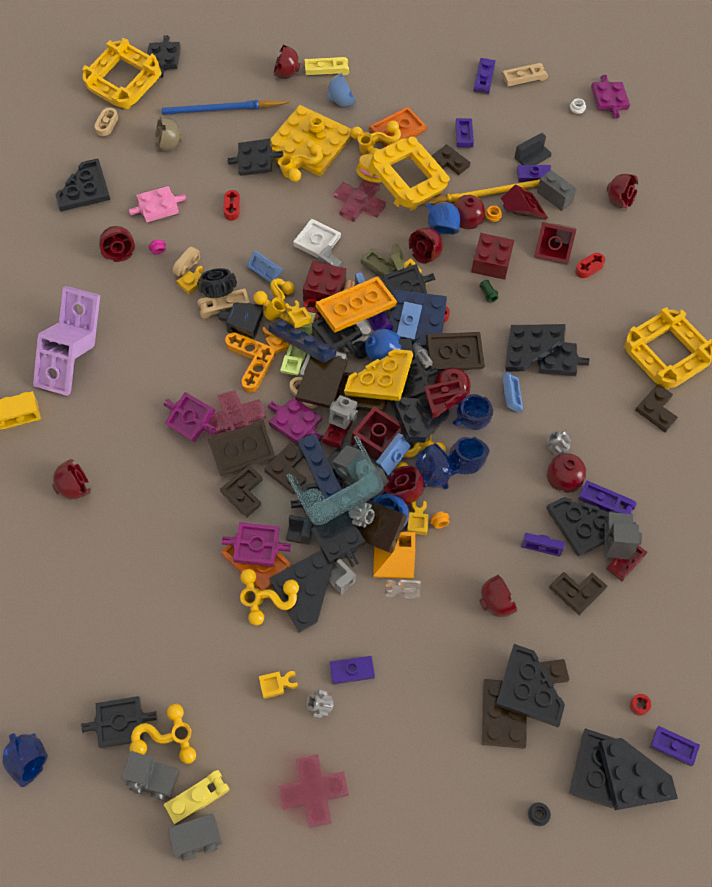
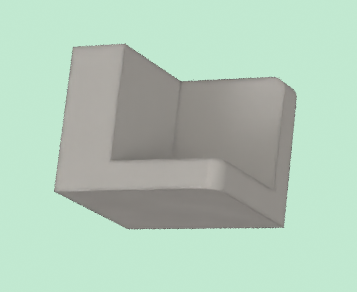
(326, 257)
(341, 577)

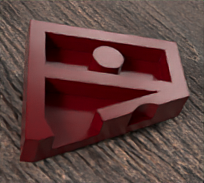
(444, 395)

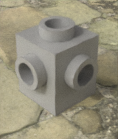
(343, 412)

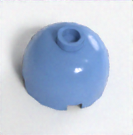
(340, 92)

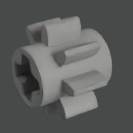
(558, 442)
(362, 514)
(319, 703)

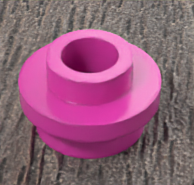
(157, 246)

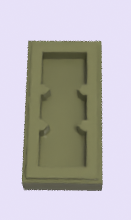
(397, 256)
(378, 263)

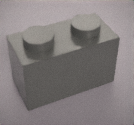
(556, 190)
(195, 837)

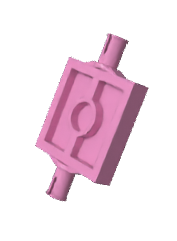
(157, 204)

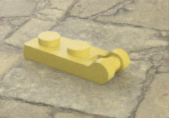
(326, 66)
(196, 798)

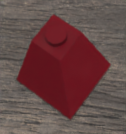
(522, 203)
(555, 242)

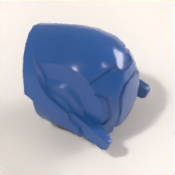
(444, 218)

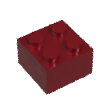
(492, 256)
(323, 281)
(376, 432)

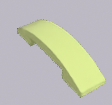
(295, 357)

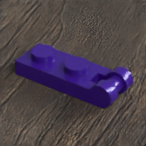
(484, 75)
(606, 499)

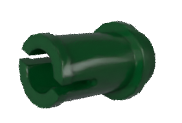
(490, 294)

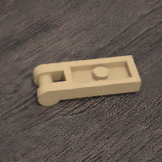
(524, 74)
(223, 303)

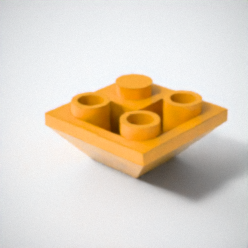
(399, 563)

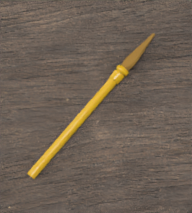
(479, 193)

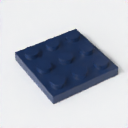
(431, 315)

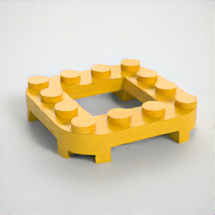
(121, 96)
(408, 148)
(652, 365)

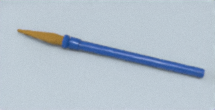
(225, 106)

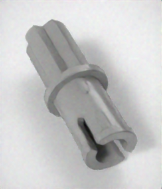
(422, 354)

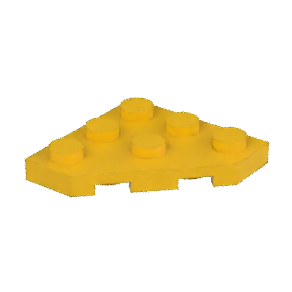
(381, 377)

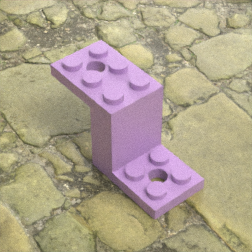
(66, 340)

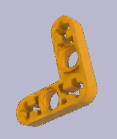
(256, 355)

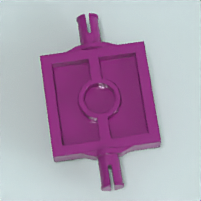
(610, 96)
(189, 416)
(294, 420)
(256, 544)

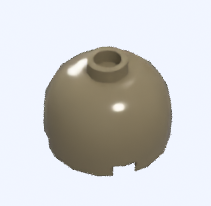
(168, 134)

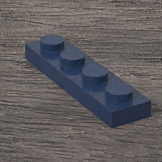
(302, 340)
(319, 465)

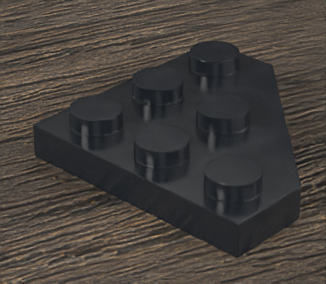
(83, 187)
(532, 343)
(416, 418)
(579, 524)
(312, 577)
(529, 689)
(633, 776)

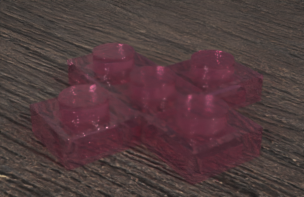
(359, 200)
(234, 414)
(313, 790)

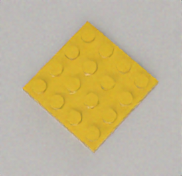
(296, 138)

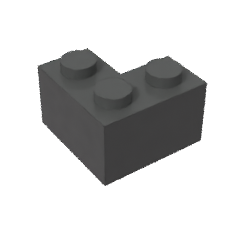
(346, 466)
(621, 535)
(149, 776)

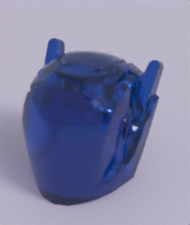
(474, 412)
(468, 455)
(434, 467)
(24, 758)

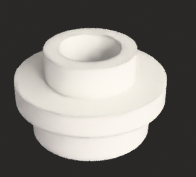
(577, 106)

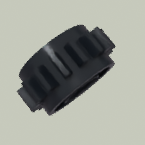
(217, 283)

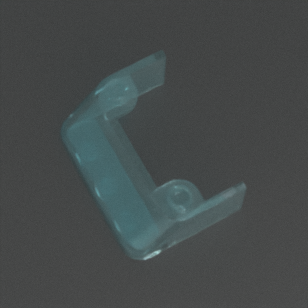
(324, 510)

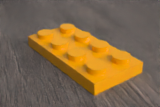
(356, 304)

